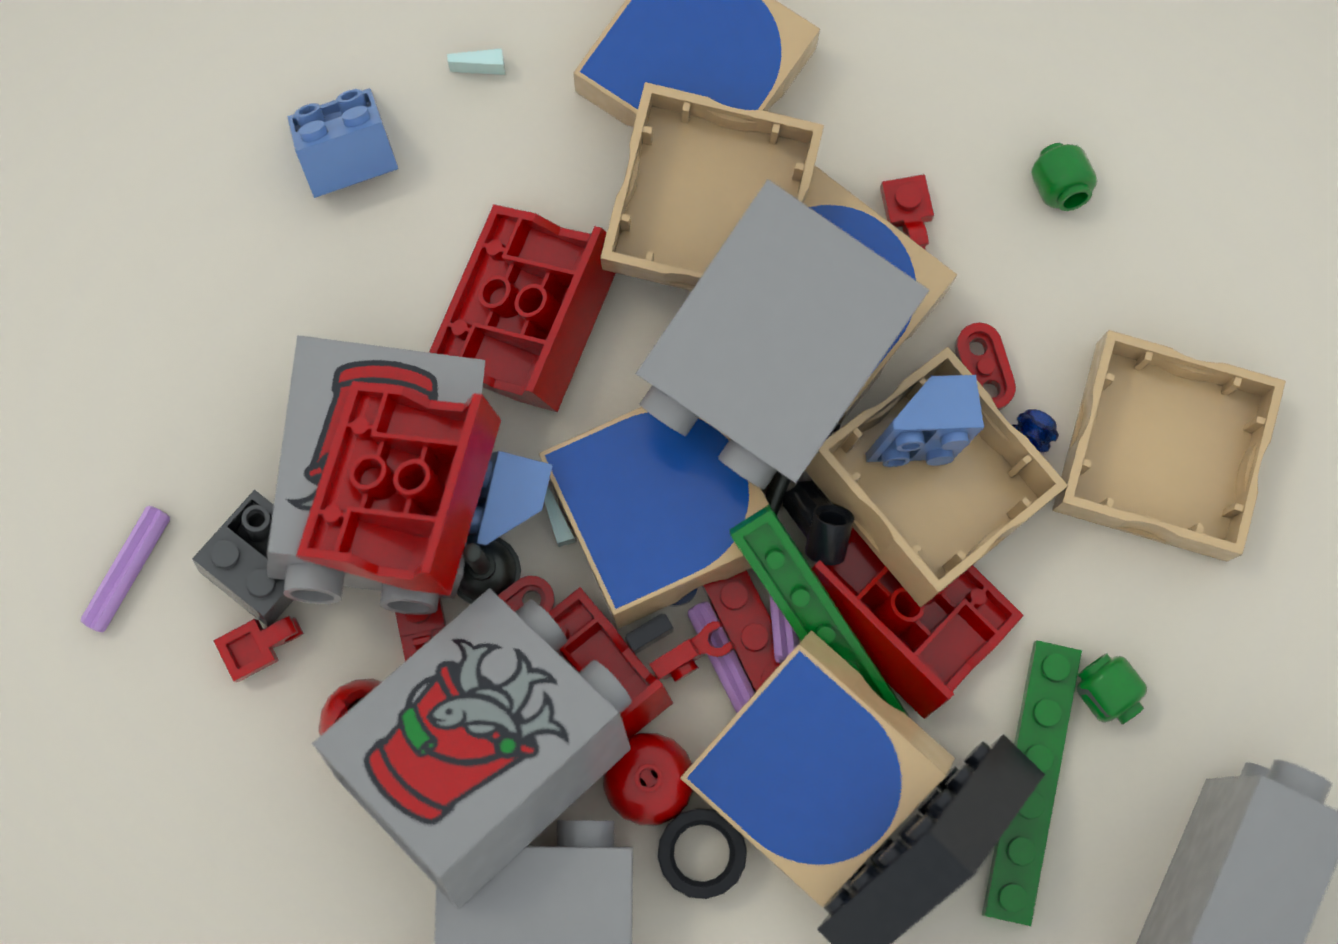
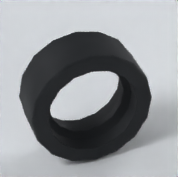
(709, 888)

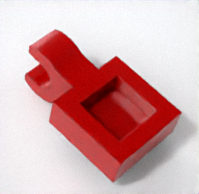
(908, 206)
(251, 647)
(681, 659)

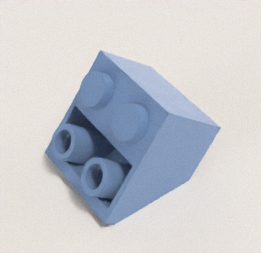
(341, 142)
(933, 424)
(509, 496)

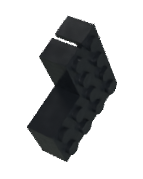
(935, 849)

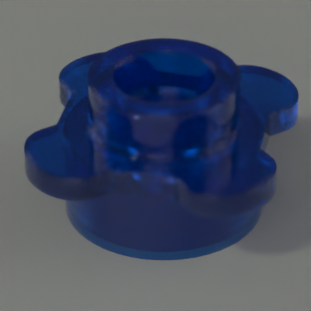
(1038, 428)

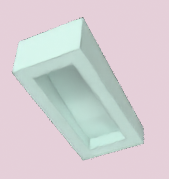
(477, 62)
(560, 527)

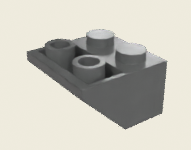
(238, 560)

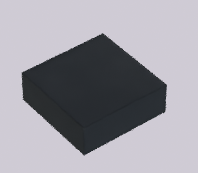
(649, 633)

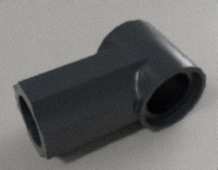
(823, 523)

